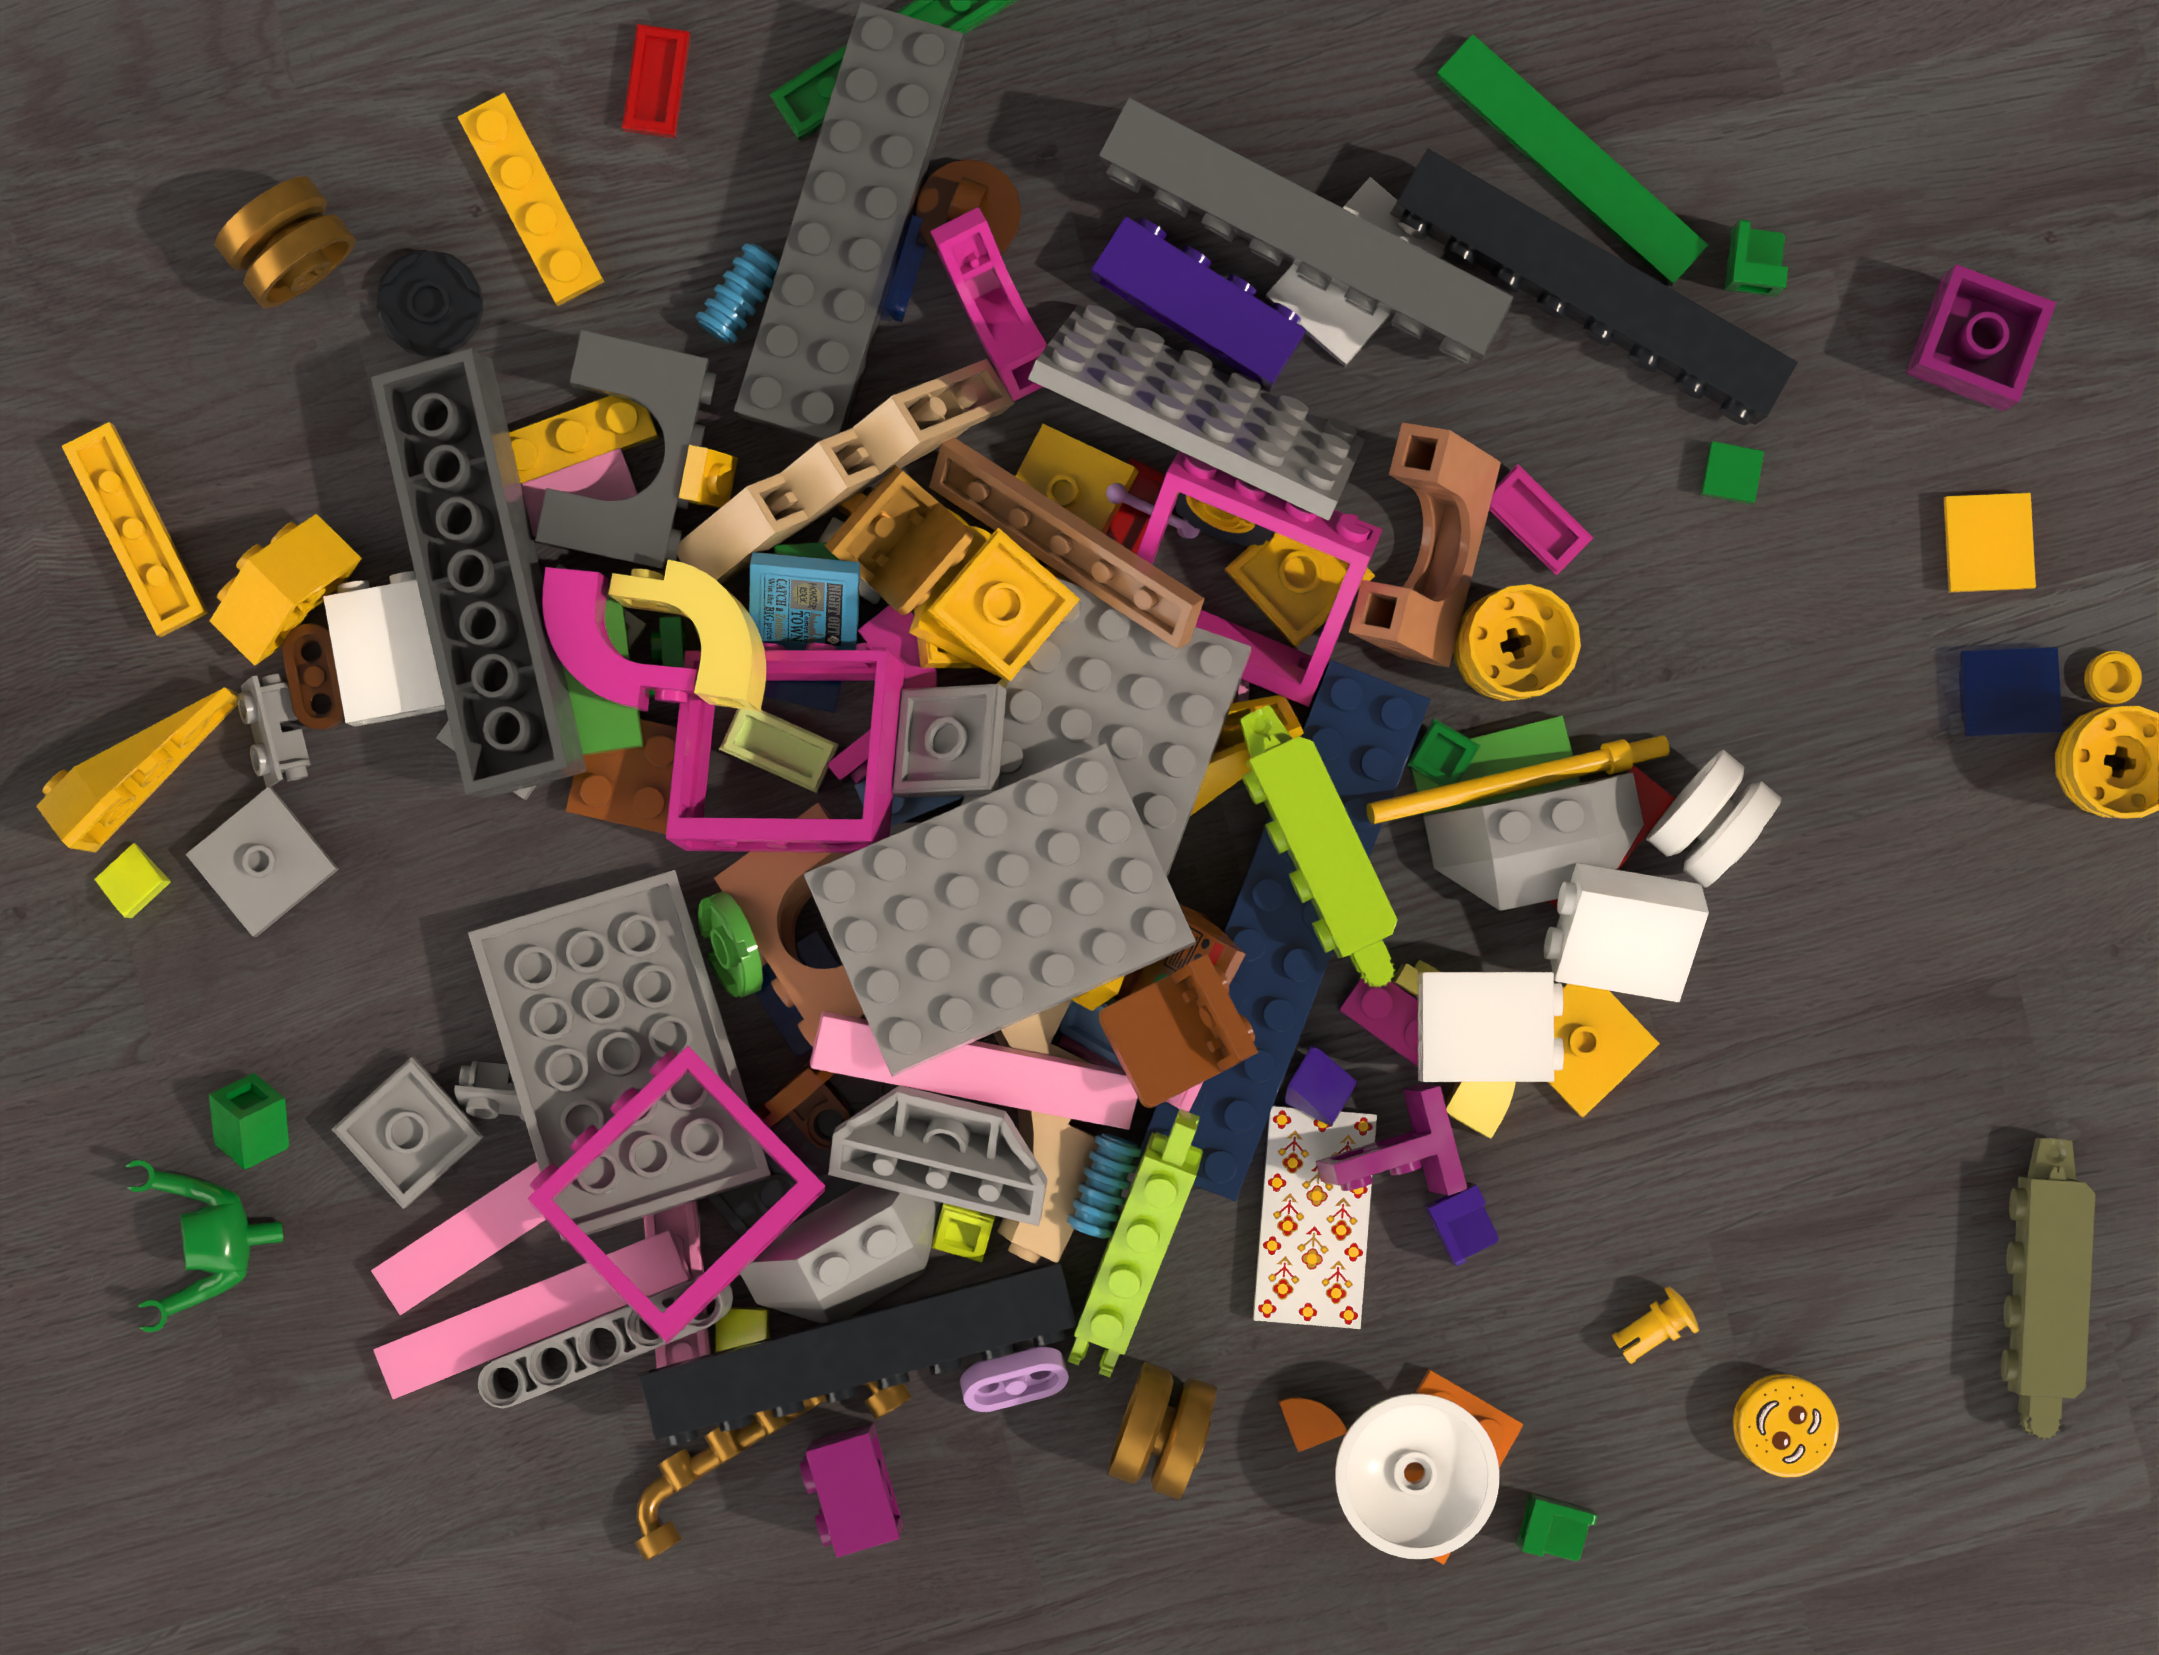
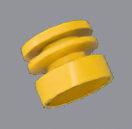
(1546, 635)
(2090, 783)

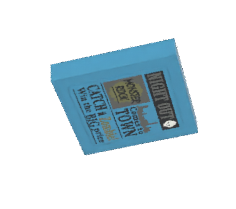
(805, 600)

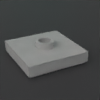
(949, 741)
(262, 861)
(408, 1132)

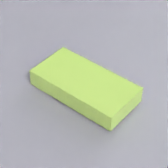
(779, 748)

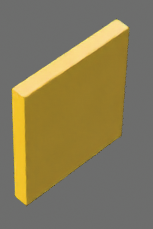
(1989, 542)

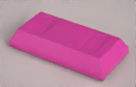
(1538, 520)

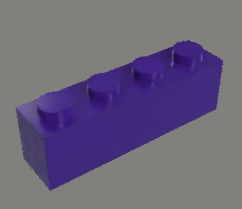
(1198, 302)

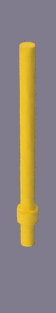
(1612, 758)

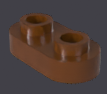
(312, 679)

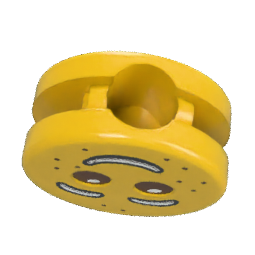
(1785, 1425)

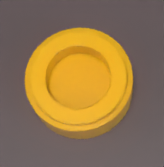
(2112, 678)

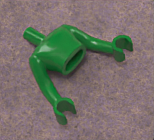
(212, 1239)

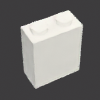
(383, 651)
(1626, 932)
(1488, 1027)

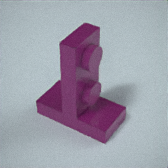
(1429, 1141)

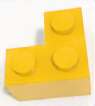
(281, 586)

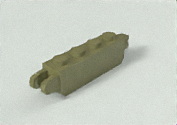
(2049, 1286)

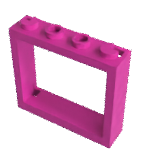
(1343, 536)
(817, 662)
(627, 1111)

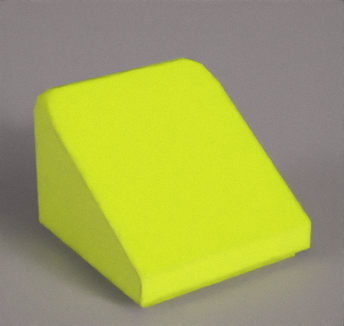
(132, 881)
(963, 1232)
(742, 1327)

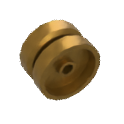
(284, 242)
(1168, 1432)

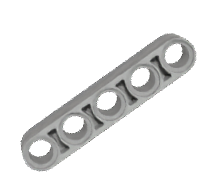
(582, 1352)

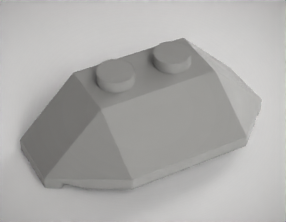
(1529, 844)
(942, 1154)
(845, 1254)

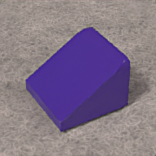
(1320, 1087)

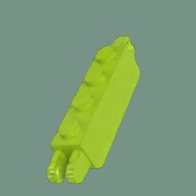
(1321, 844)
(1138, 1243)

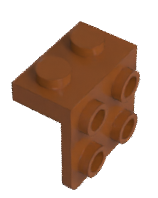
(1178, 1032)

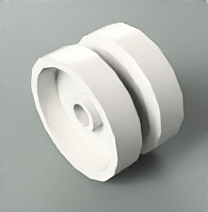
(1720, 824)

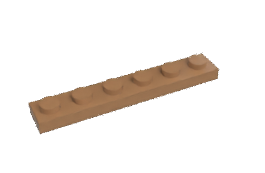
(1067, 543)

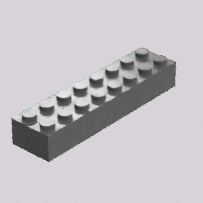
(850, 224)
(1304, 230)
(477, 574)

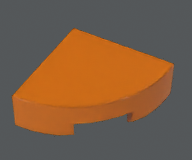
(1310, 1422)

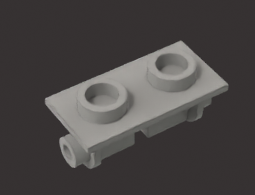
(273, 750)
(486, 1091)

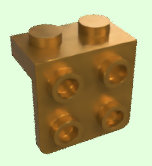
(901, 541)

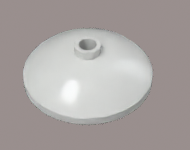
(1442, 1506)

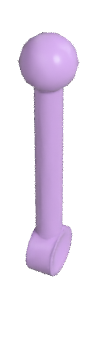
(1117, 493)

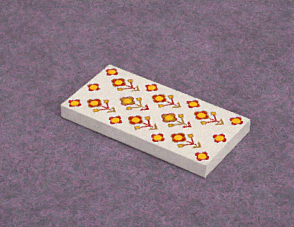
(1311, 1229)

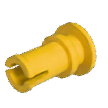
(1656, 1326)

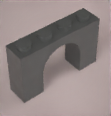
(671, 389)

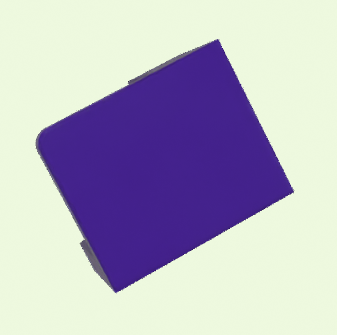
(1462, 1223)

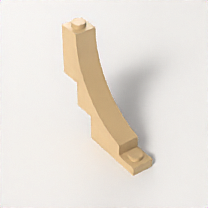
(841, 467)
(1055, 1144)

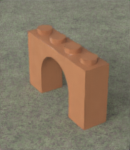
(1455, 496)
(771, 895)

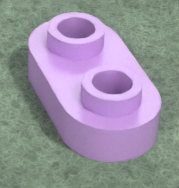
(1014, 1379)

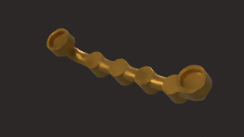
(683, 1470)

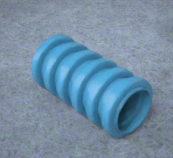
(739, 293)
(1104, 1185)

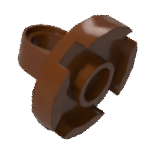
(963, 187)
(802, 1100)

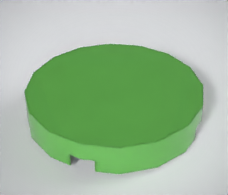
(735, 949)

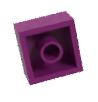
(1980, 338)
(852, 1490)

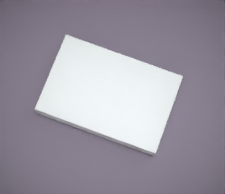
(1325, 314)

